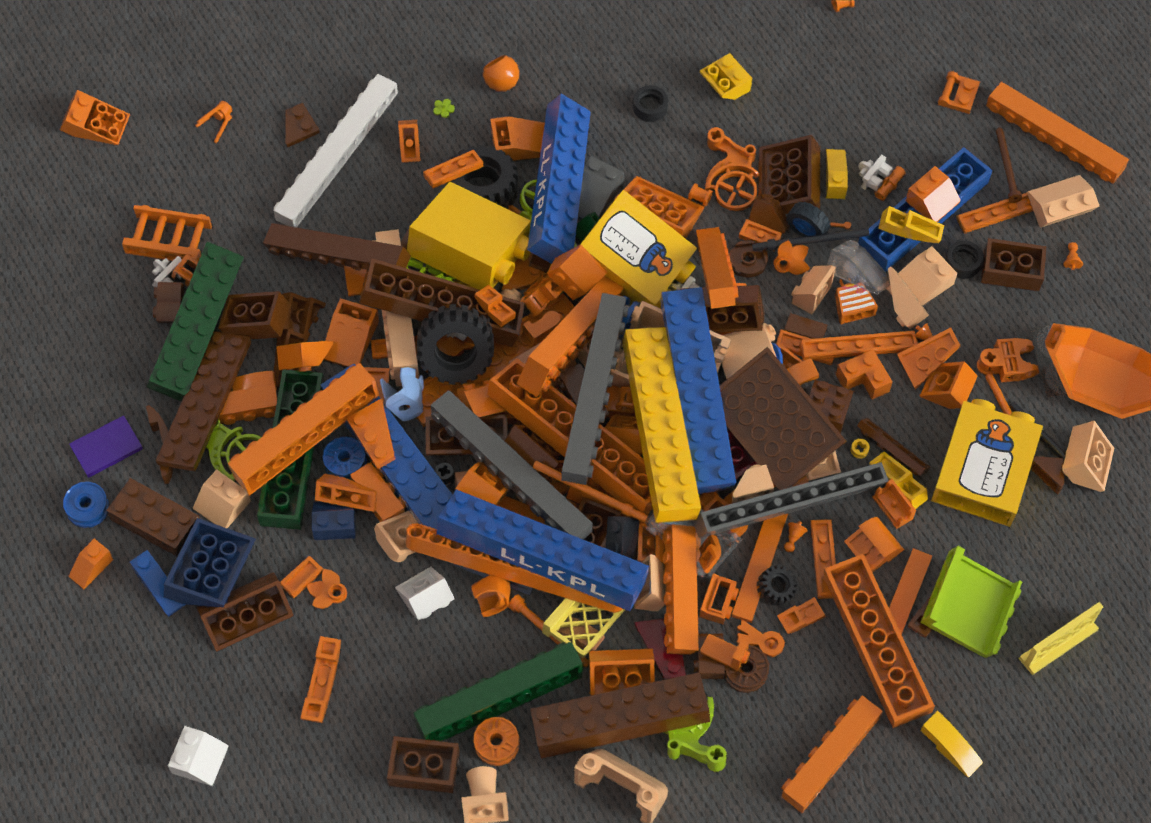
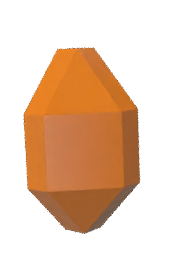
(1101, 370)

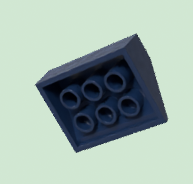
(208, 565)

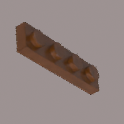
(888, 443)

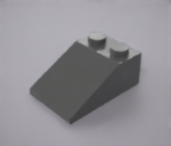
(599, 187)

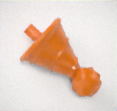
(1073, 260)
(923, 333)
(796, 530)

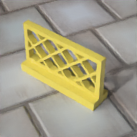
(564, 612)
(1061, 640)

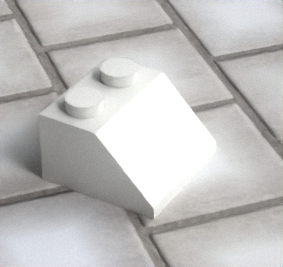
(425, 593)
(197, 756)

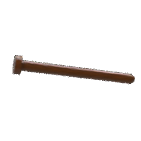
(1014, 195)

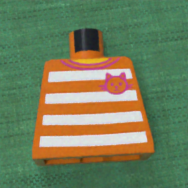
(853, 302)

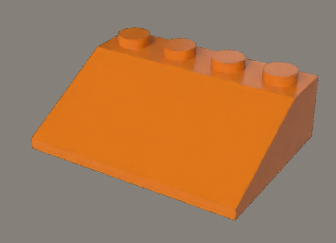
(668, 206)

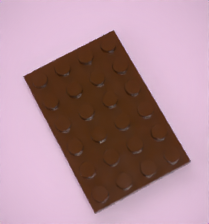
(777, 420)

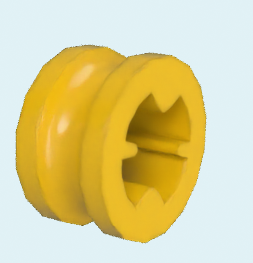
(856, 452)

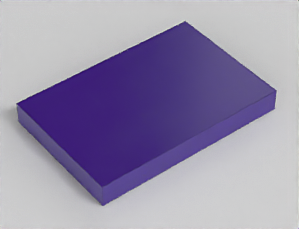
(106, 446)

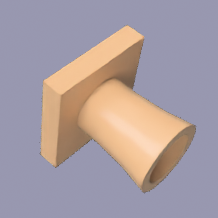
(484, 803)

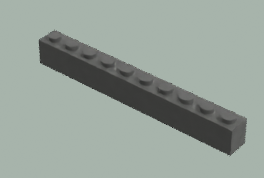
(593, 390)
(509, 466)
(790, 500)

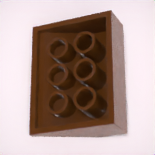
(791, 172)

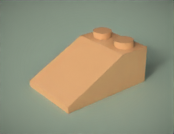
(927, 275)

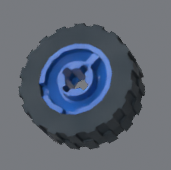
(807, 220)

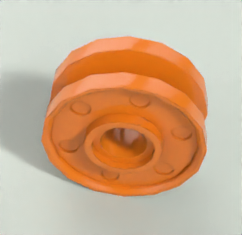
(496, 728)

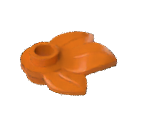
(793, 256)
(324, 590)

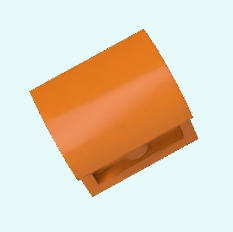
(875, 543)

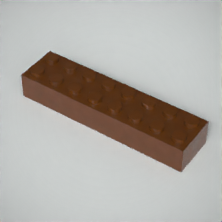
(418, 294)
(620, 715)

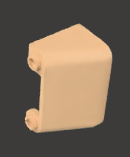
(745, 347)
(600, 763)

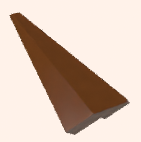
(298, 321)

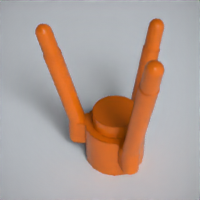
(220, 112)

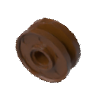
(753, 680)

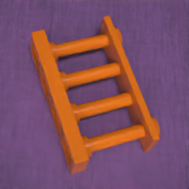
(159, 250)

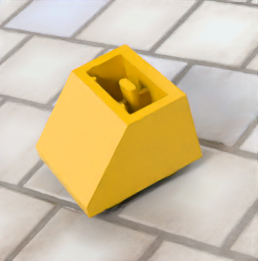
(727, 77)

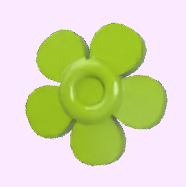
(443, 108)

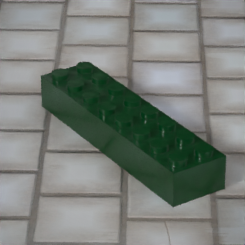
(195, 322)
(285, 494)
(499, 693)

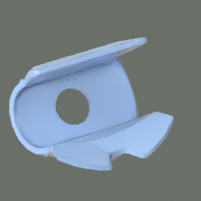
(409, 395)

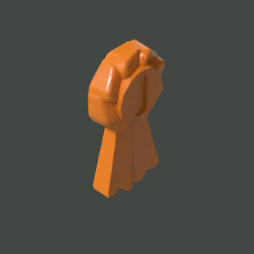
(770, 642)

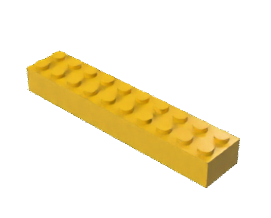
(661, 425)

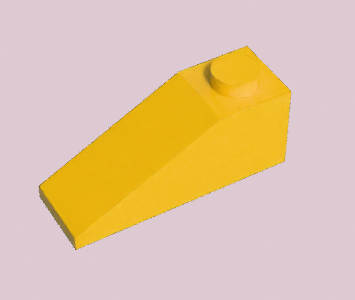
(836, 174)

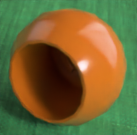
(501, 73)

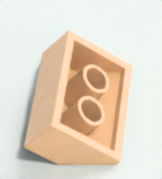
(1062, 200)
(1088, 457)

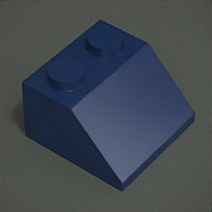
(333, 521)

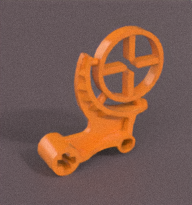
(737, 159)

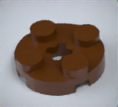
(744, 268)

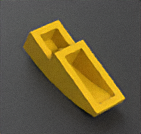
(910, 225)
(903, 478)
(951, 744)

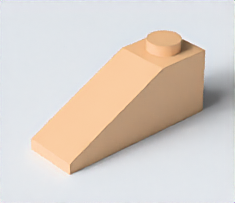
(906, 305)

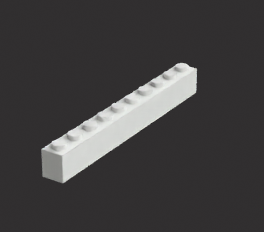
(335, 151)

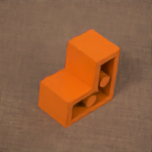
(865, 370)

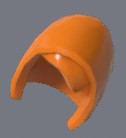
(492, 594)

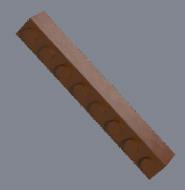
(331, 248)

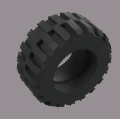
(496, 167)
(455, 367)

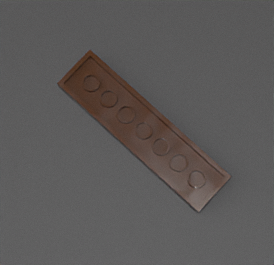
(204, 402)

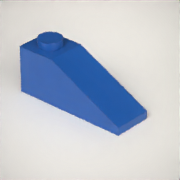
(154, 579)

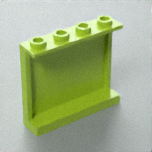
(971, 604)

